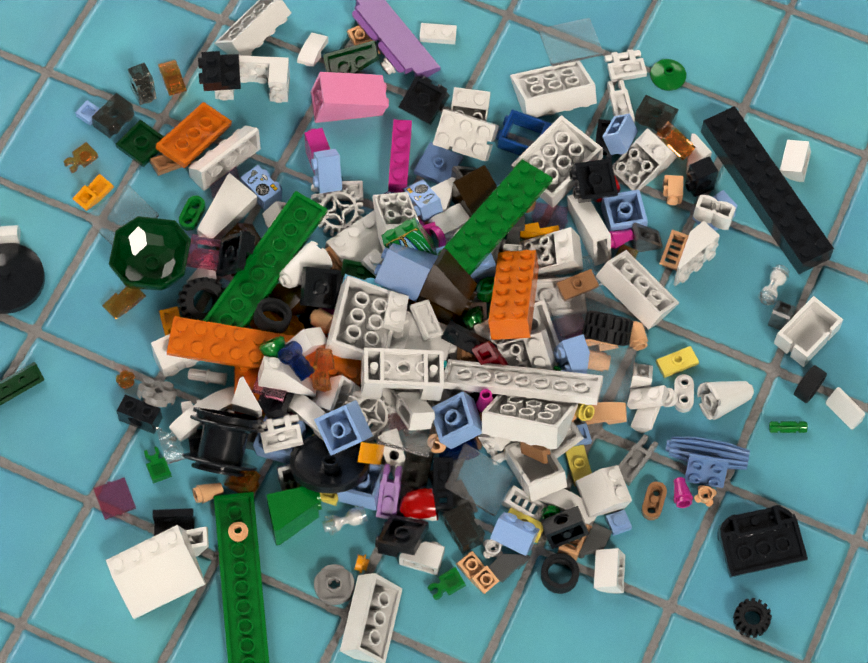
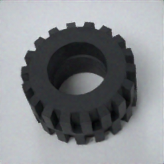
(190, 289)
(607, 328)

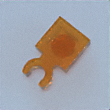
(81, 156)

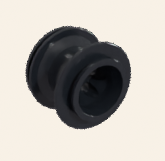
(223, 441)

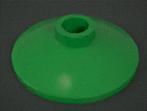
(666, 80)

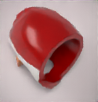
(419, 505)

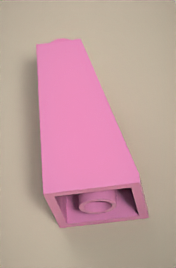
(348, 96)

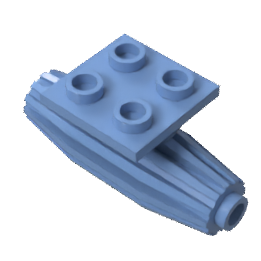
(707, 458)

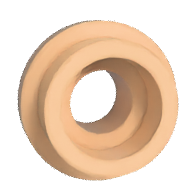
(238, 536)

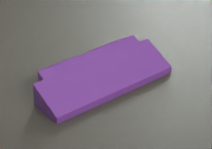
(395, 38)

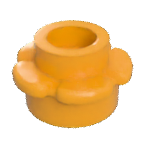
(361, 563)

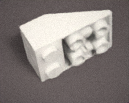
(471, 102)
(644, 161)
(392, 211)
(698, 248)
(556, 252)
(529, 352)

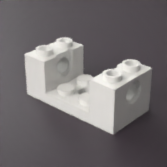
(263, 70)
(381, 370)

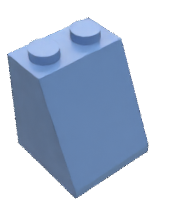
(404, 270)

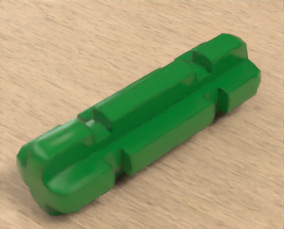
(788, 426)

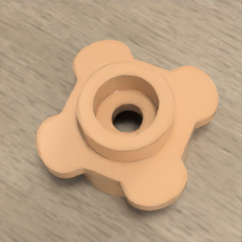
(710, 492)

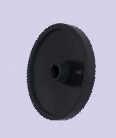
(20, 277)
(327, 473)

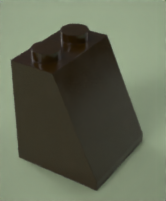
(473, 189)
(449, 284)

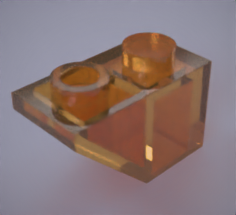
(675, 140)

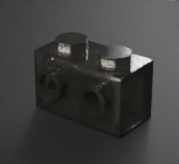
(463, 528)

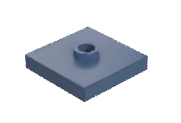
(437, 164)

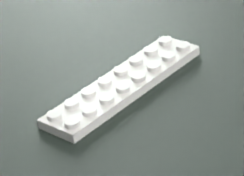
(523, 382)

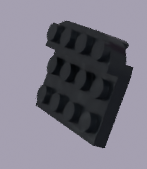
(761, 540)

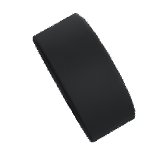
(276, 306)
(810, 384)
(560, 558)

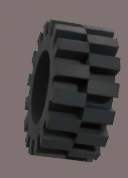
(744, 626)

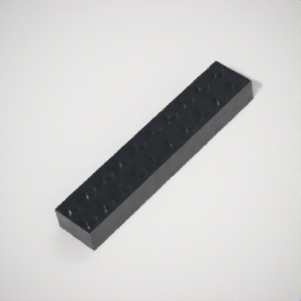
(767, 190)

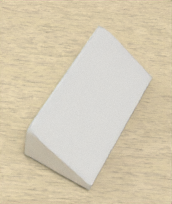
(845, 408)
(645, 419)

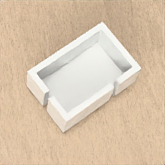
(465, 134)
(808, 331)
(534, 476)

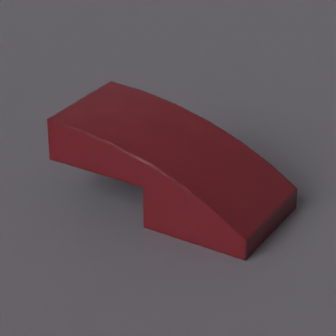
(488, 353)

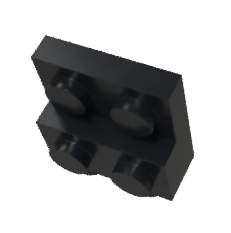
(219, 71)
(424, 99)
(593, 180)
(234, 252)
(320, 287)
(401, 536)

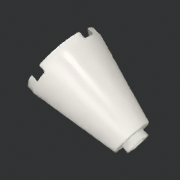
(308, 256)
(723, 397)

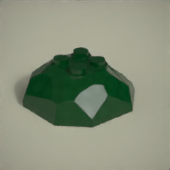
(150, 253)

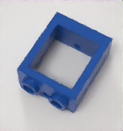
(522, 120)

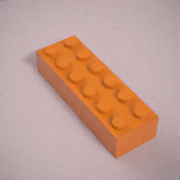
(513, 295)

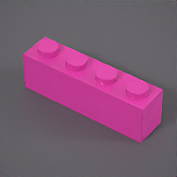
(400, 155)

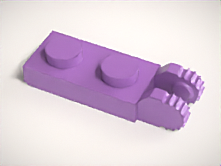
(389, 493)

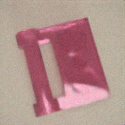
(202, 257)

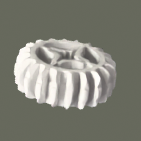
(346, 209)
(374, 412)

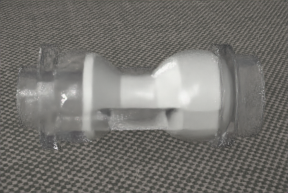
(778, 277)
(354, 517)

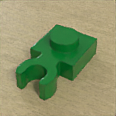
(473, 316)
(157, 467)
(450, 582)

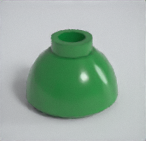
(272, 347)

